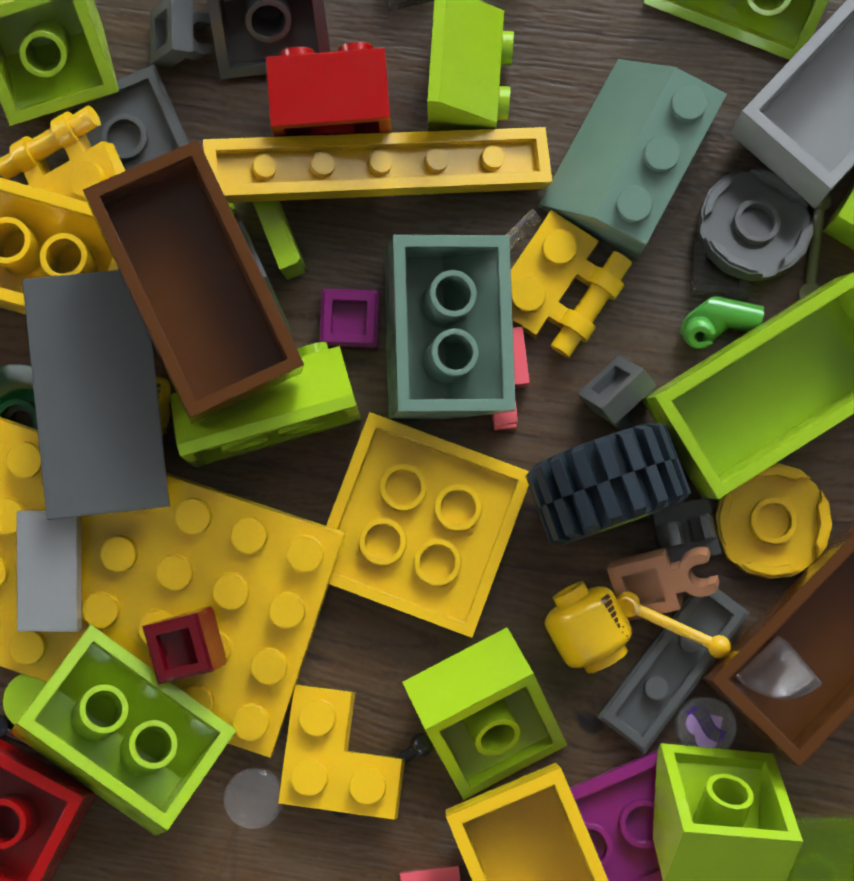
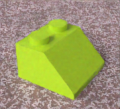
(51, 57)
(466, 66)
(485, 713)
(722, 816)

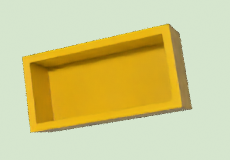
(526, 832)

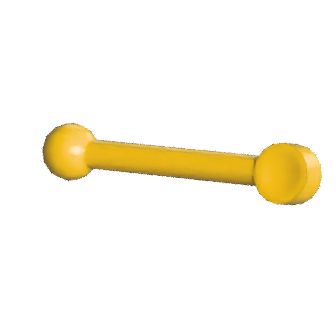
(717, 645)

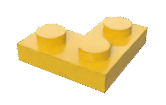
(321, 769)

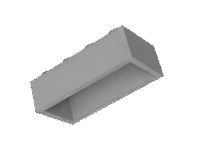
(806, 113)

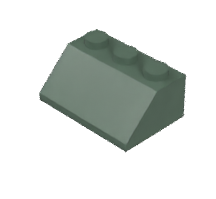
(632, 152)
(448, 326)

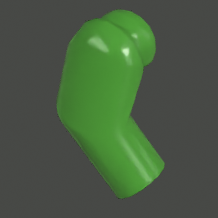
(715, 317)

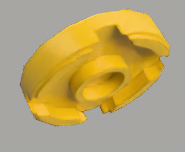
(773, 523)

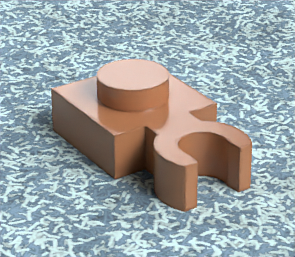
(659, 581)

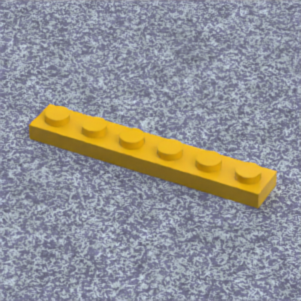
(379, 164)

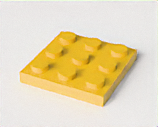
(424, 523)

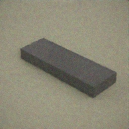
(669, 670)

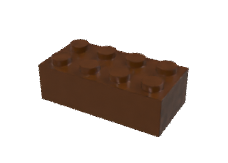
(194, 281)
(819, 625)

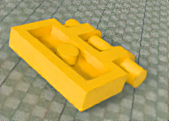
(86, 163)
(545, 273)

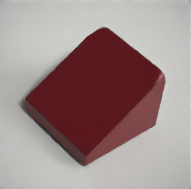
(185, 645)

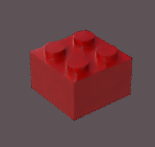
(328, 91)
(37, 815)

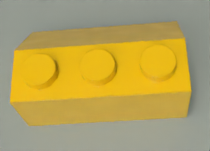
(45, 238)

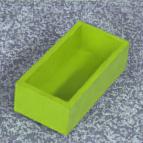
(763, 392)

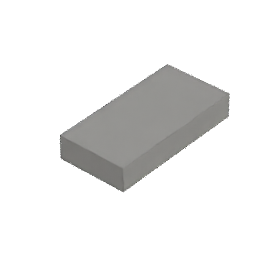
(48, 573)

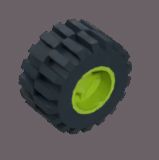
(607, 483)

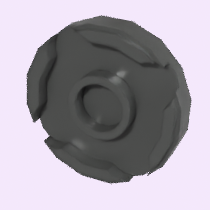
(754, 225)

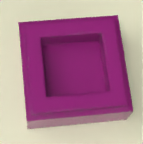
(350, 318)

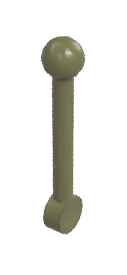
(814, 249)

